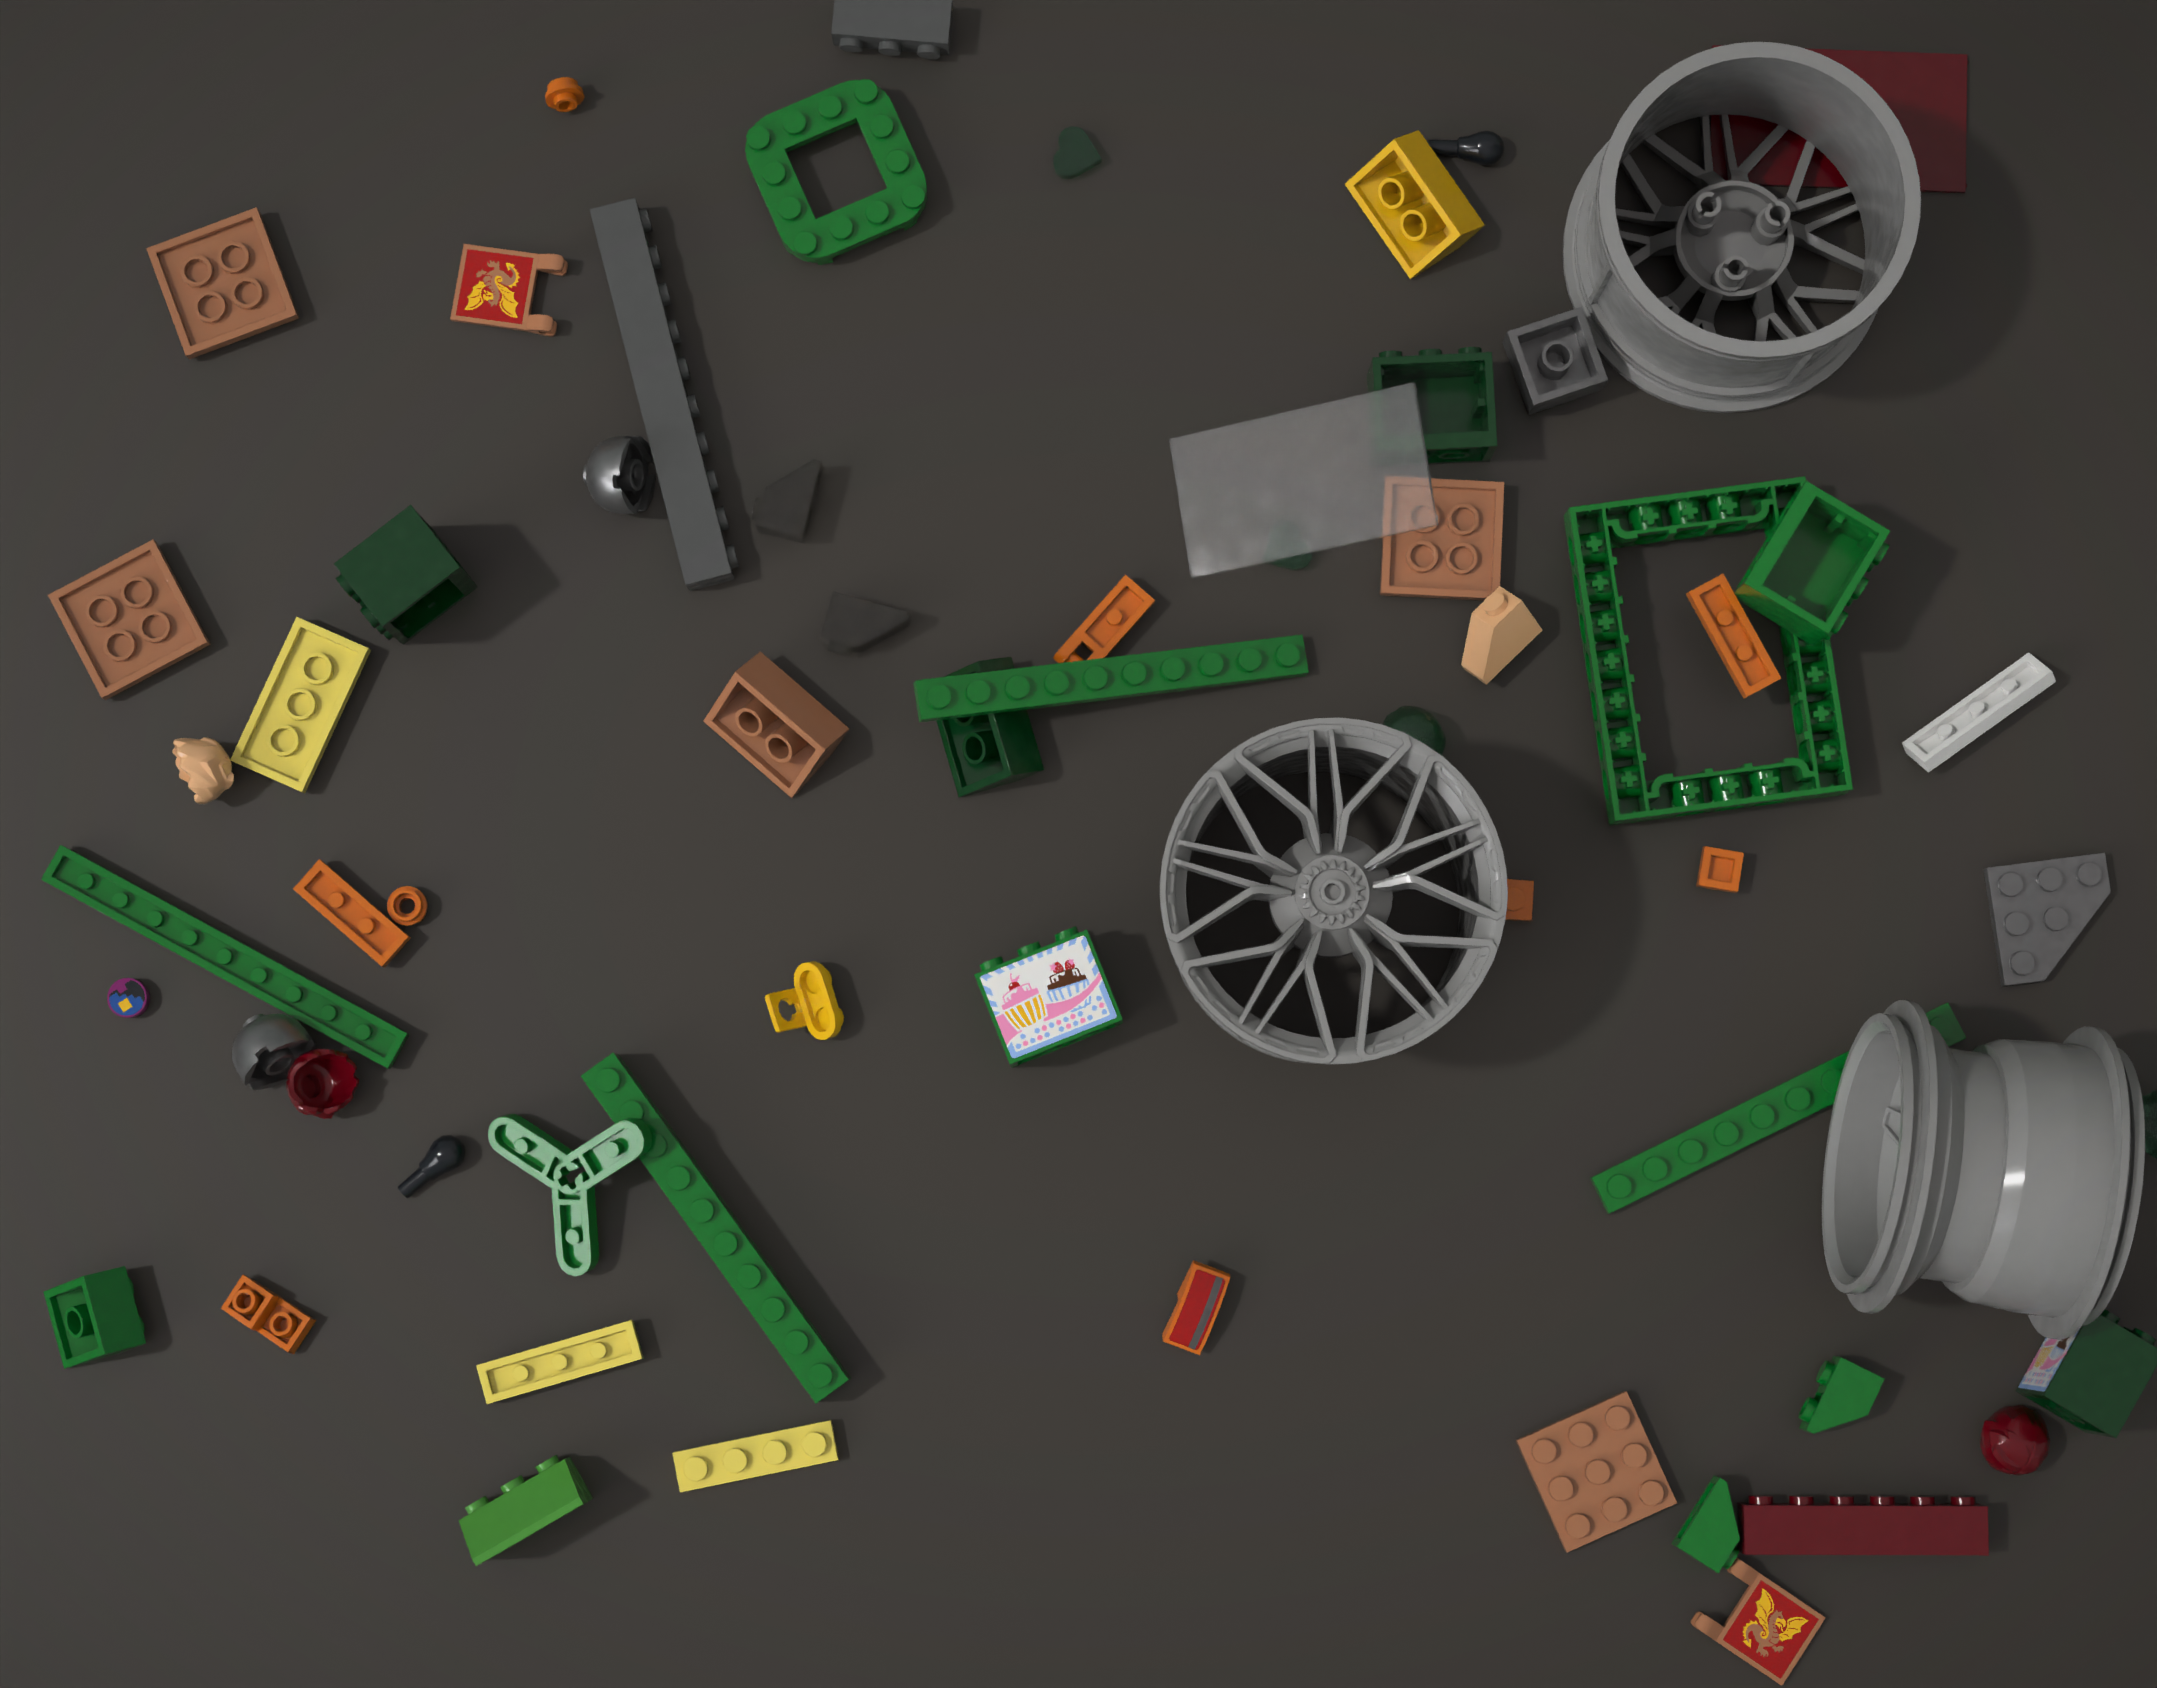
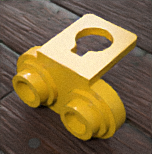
(813, 1002)

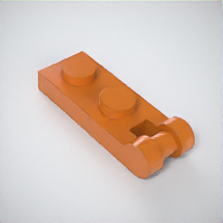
(1108, 622)

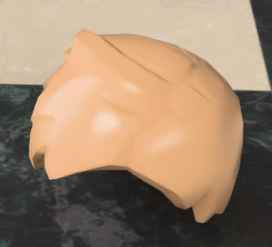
(203, 767)

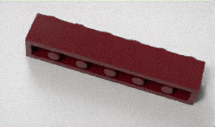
(1863, 1527)

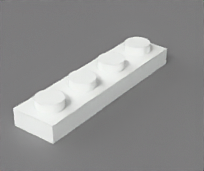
(1978, 712)

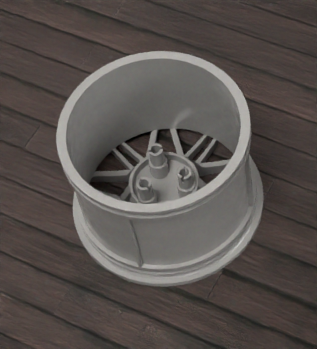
(1737, 234)
(1333, 889)

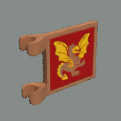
(499, 287)
(1766, 1625)

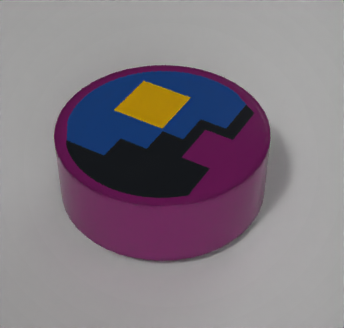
(128, 998)

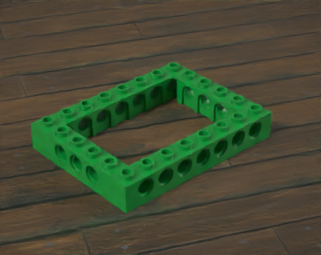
(1810, 670)

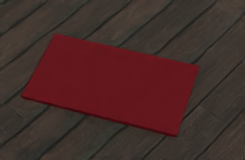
(1920, 89)

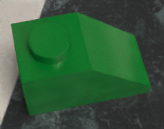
(1711, 1528)

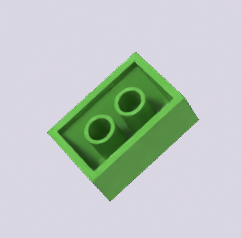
(523, 1508)

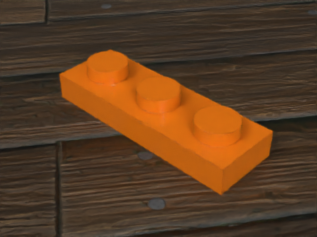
(1733, 636)
(351, 913)

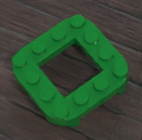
(858, 222)

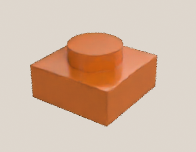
(1720, 869)
(1520, 900)

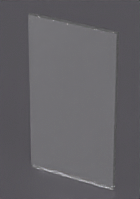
(1303, 481)

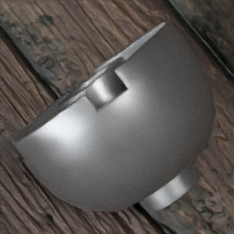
(619, 474)
(268, 1049)

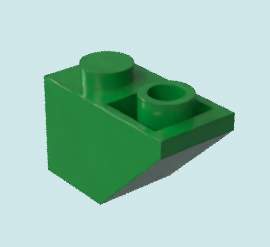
(1843, 1395)

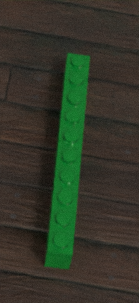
(720, 1232)

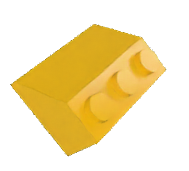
(1414, 203)

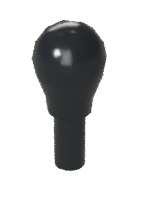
(1481, 148)
(442, 1156)

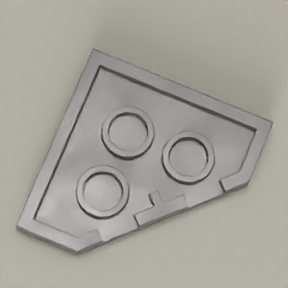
(2041, 911)

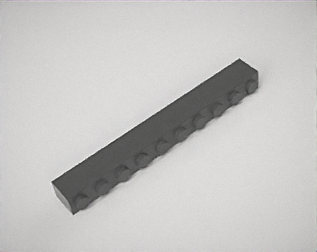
(662, 394)

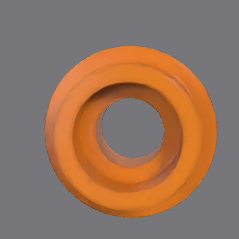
(564, 94)
(398, 897)

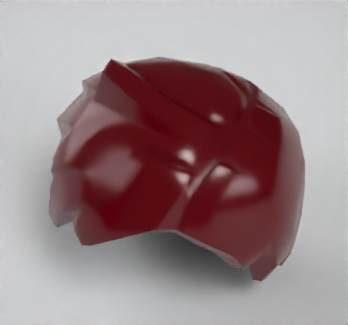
(321, 1082)
(2015, 1440)

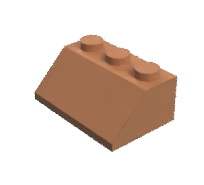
(775, 724)

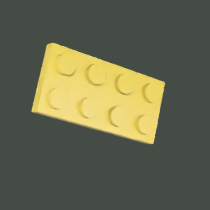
(300, 705)

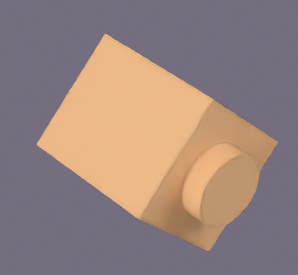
(1497, 634)

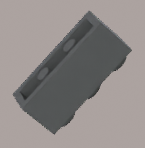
(894, 26)

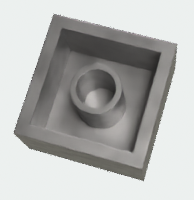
(1555, 360)

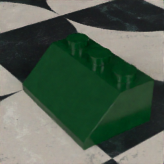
(989, 747)

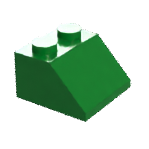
(95, 1316)

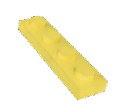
(559, 1361)
(755, 1456)

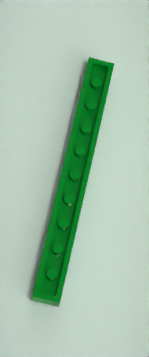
(1110, 678)
(225, 957)
(1737, 1127)

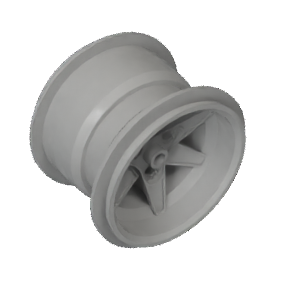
(1983, 1170)

